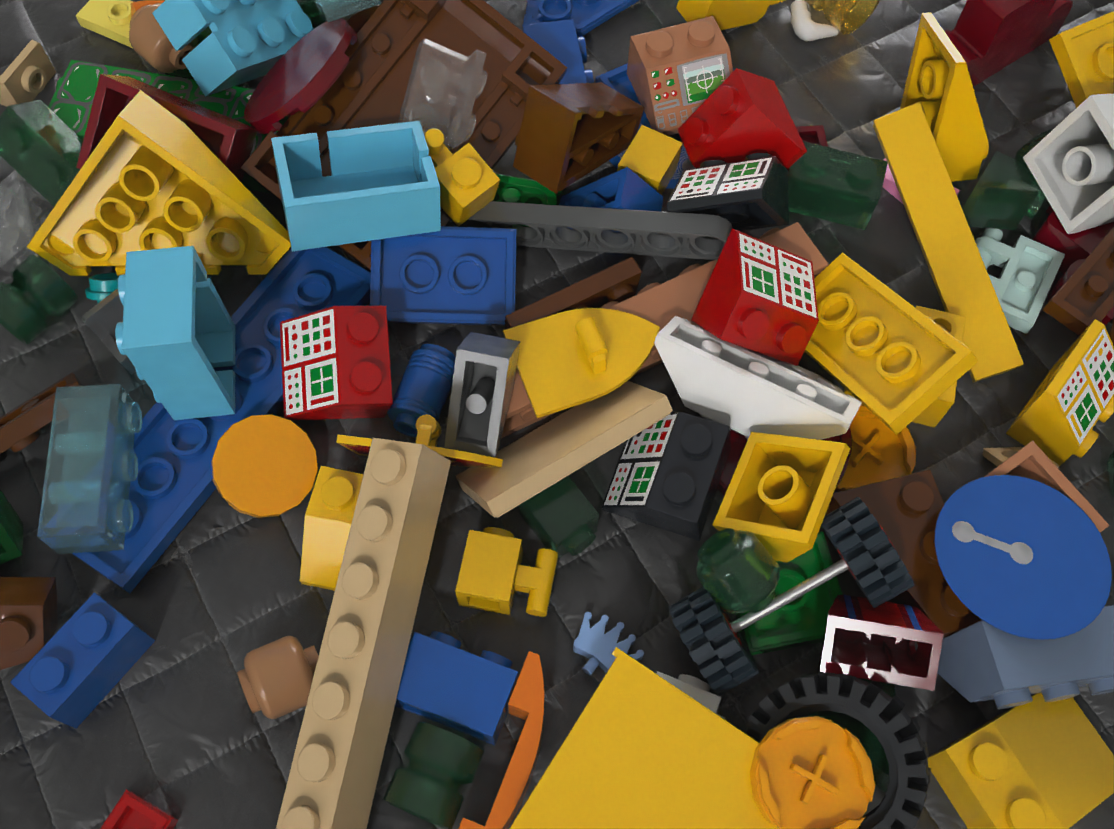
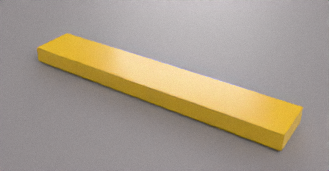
(946, 239)

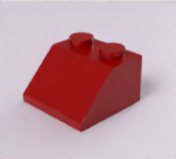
(740, 120)

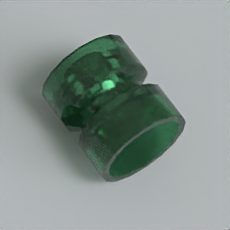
(32, 298)
(434, 775)

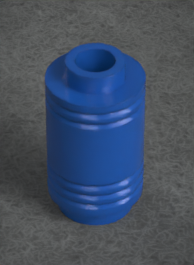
(422, 387)

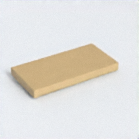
(563, 447)

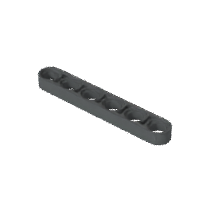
(594, 228)

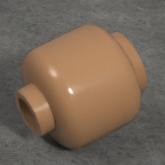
(152, 43)
(278, 676)

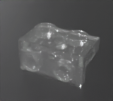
(444, 91)
(20, 218)

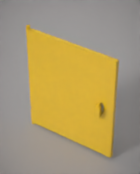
(646, 762)

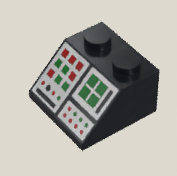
(743, 192)
(670, 474)

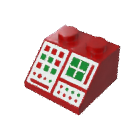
(760, 299)
(336, 364)

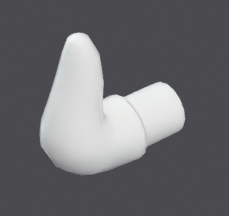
(805, 27)

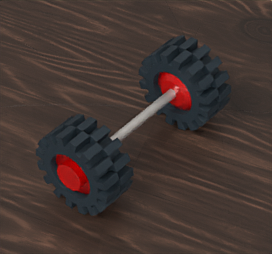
(717, 640)

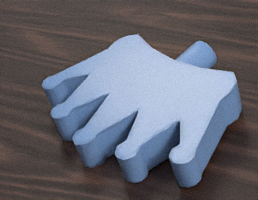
(599, 646)

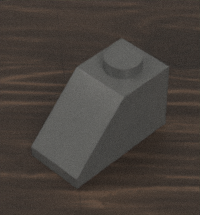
(481, 393)

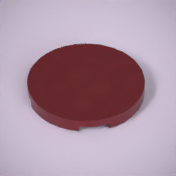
(300, 76)

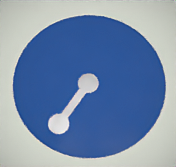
(1023, 557)

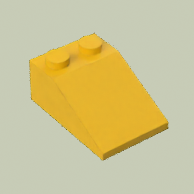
(946, 94)
(1027, 768)

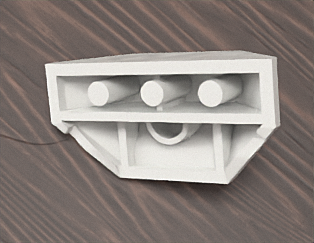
(750, 388)

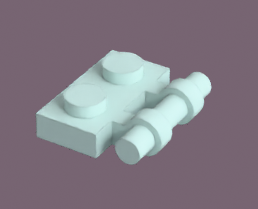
(1025, 275)

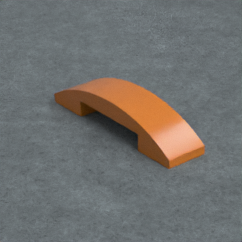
(526, 704)

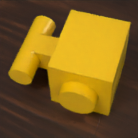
(463, 177)
(494, 572)

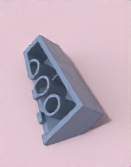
(1009, 668)

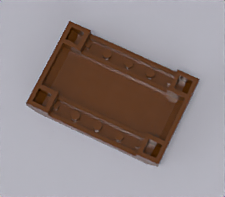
(379, 72)

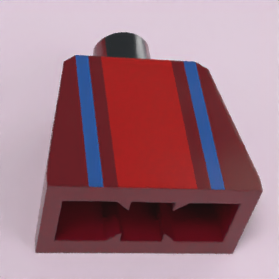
(881, 643)

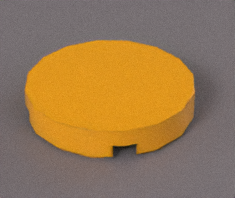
(876, 452)
(264, 465)
(812, 776)

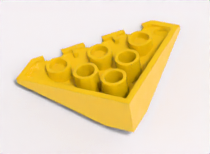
(152, 190)

